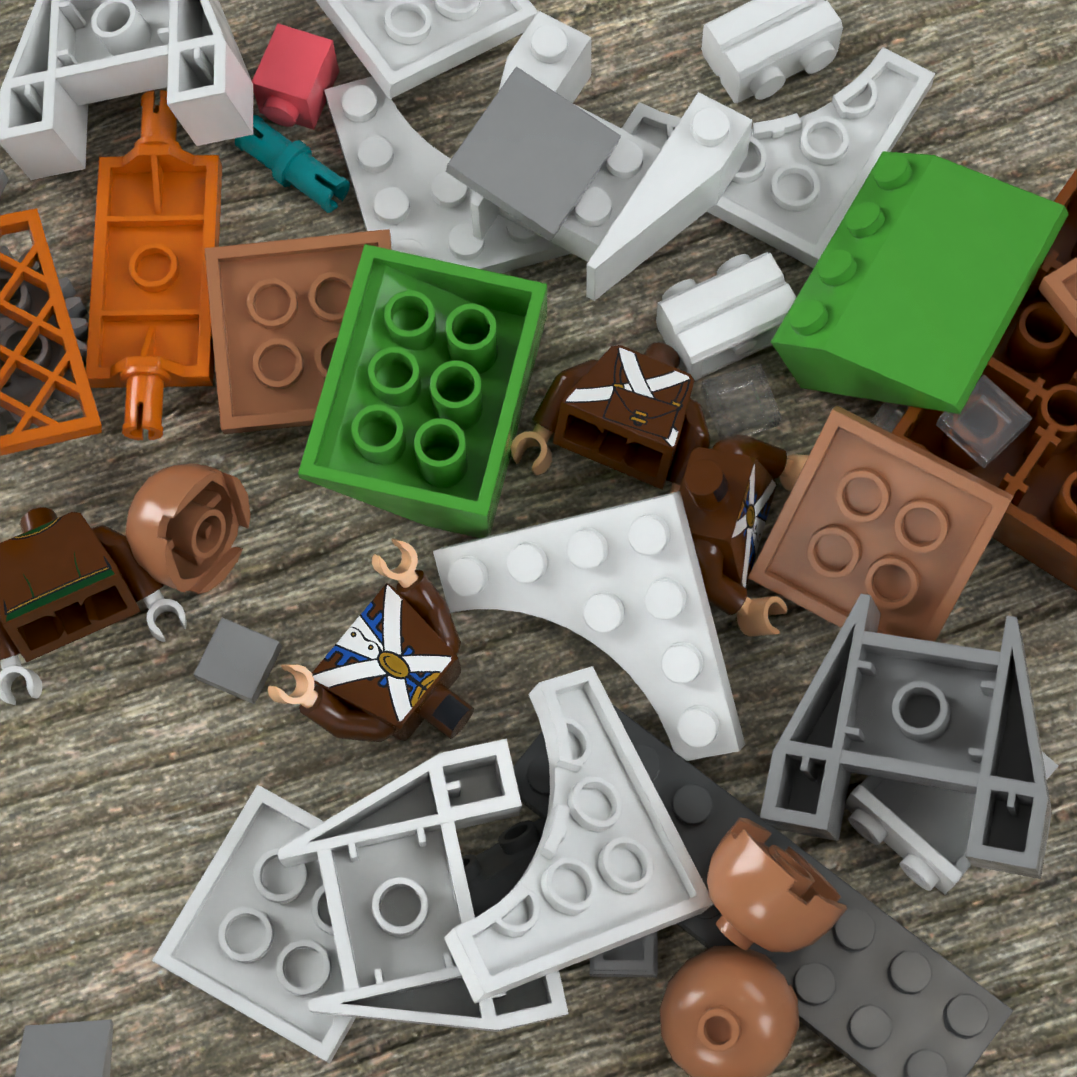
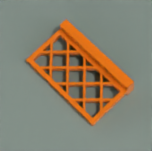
(48, 430)

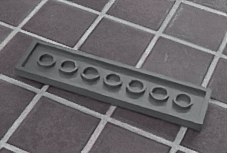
(860, 986)

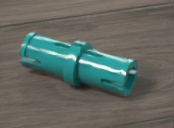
(294, 165)

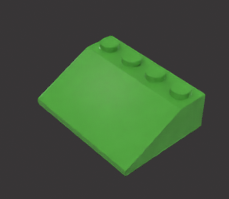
(917, 284)
(426, 389)

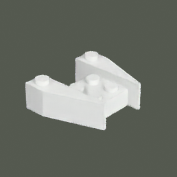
(116, 49)
(641, 191)
(402, 886)

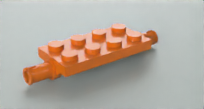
(150, 270)

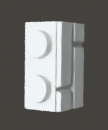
(768, 42)
(725, 314)

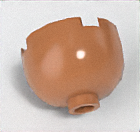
(186, 526)
(768, 892)
(729, 1014)

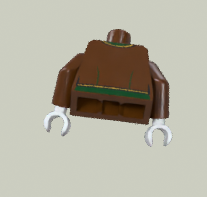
(64, 585)

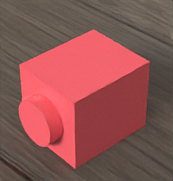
(294, 77)

